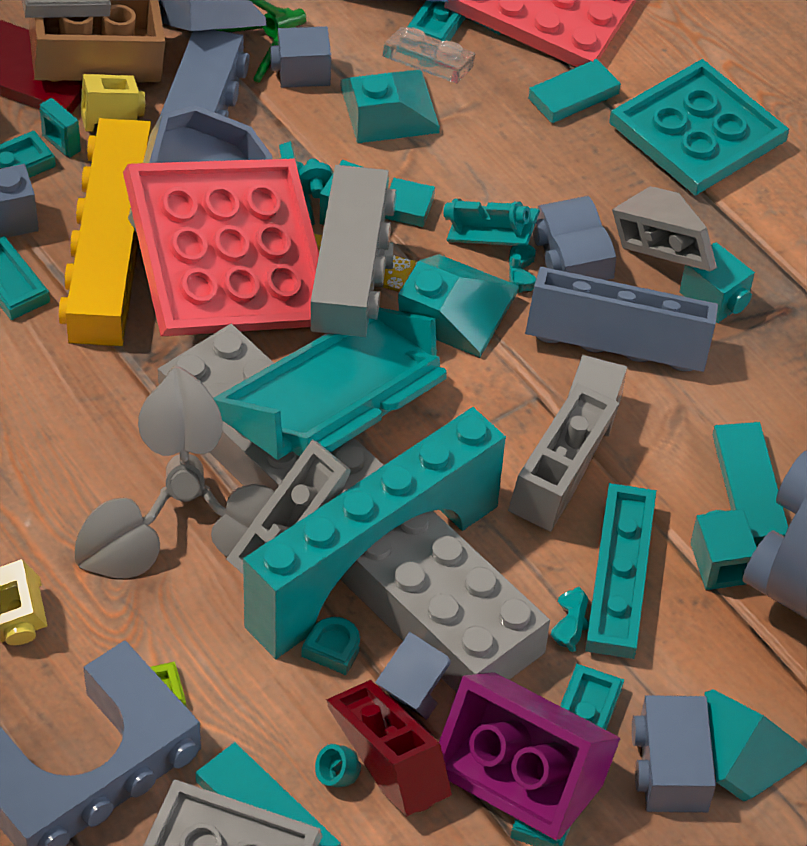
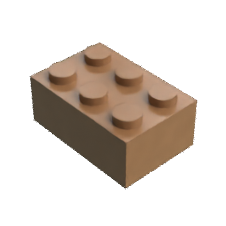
(118, 44)

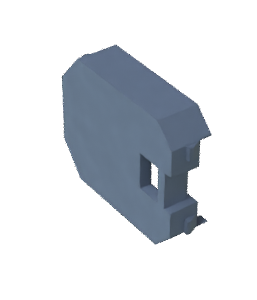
(201, 135)

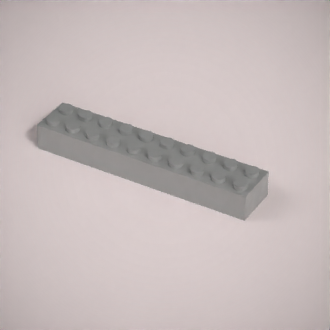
(414, 576)

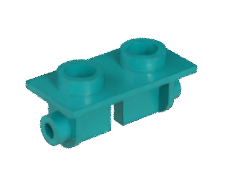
(490, 224)

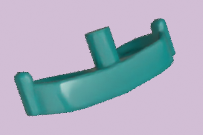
(520, 258)
(569, 629)

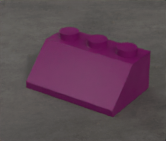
(524, 752)

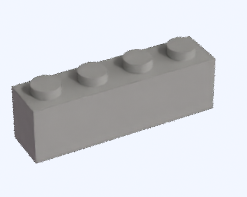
(350, 251)

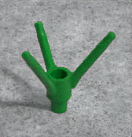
(275, 18)

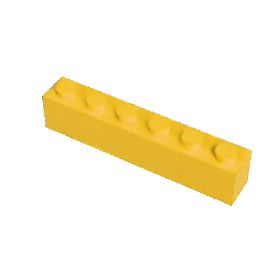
(106, 241)

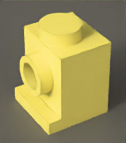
(110, 99)
(20, 604)

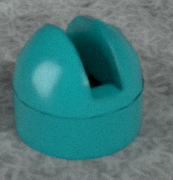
(334, 759)

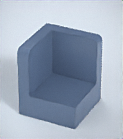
(414, 674)

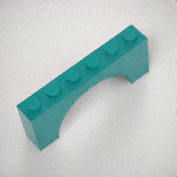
(294, 572)

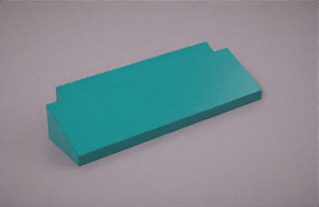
(336, 385)

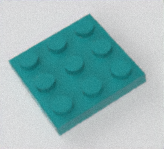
(699, 126)

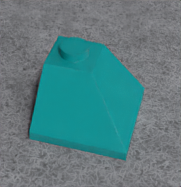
(389, 106)
(460, 298)

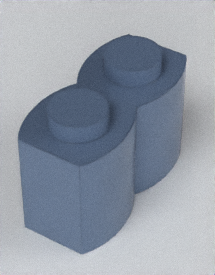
(575, 238)

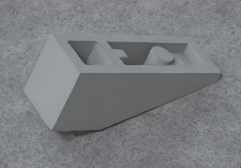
(664, 227)
(562, 457)
(307, 486)

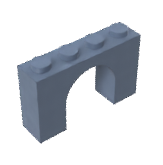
(156, 735)

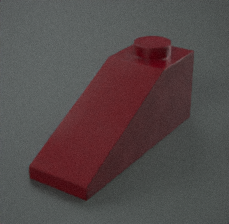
(393, 747)

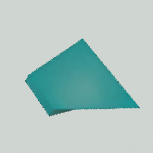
(749, 748)

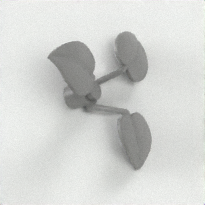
(173, 420)

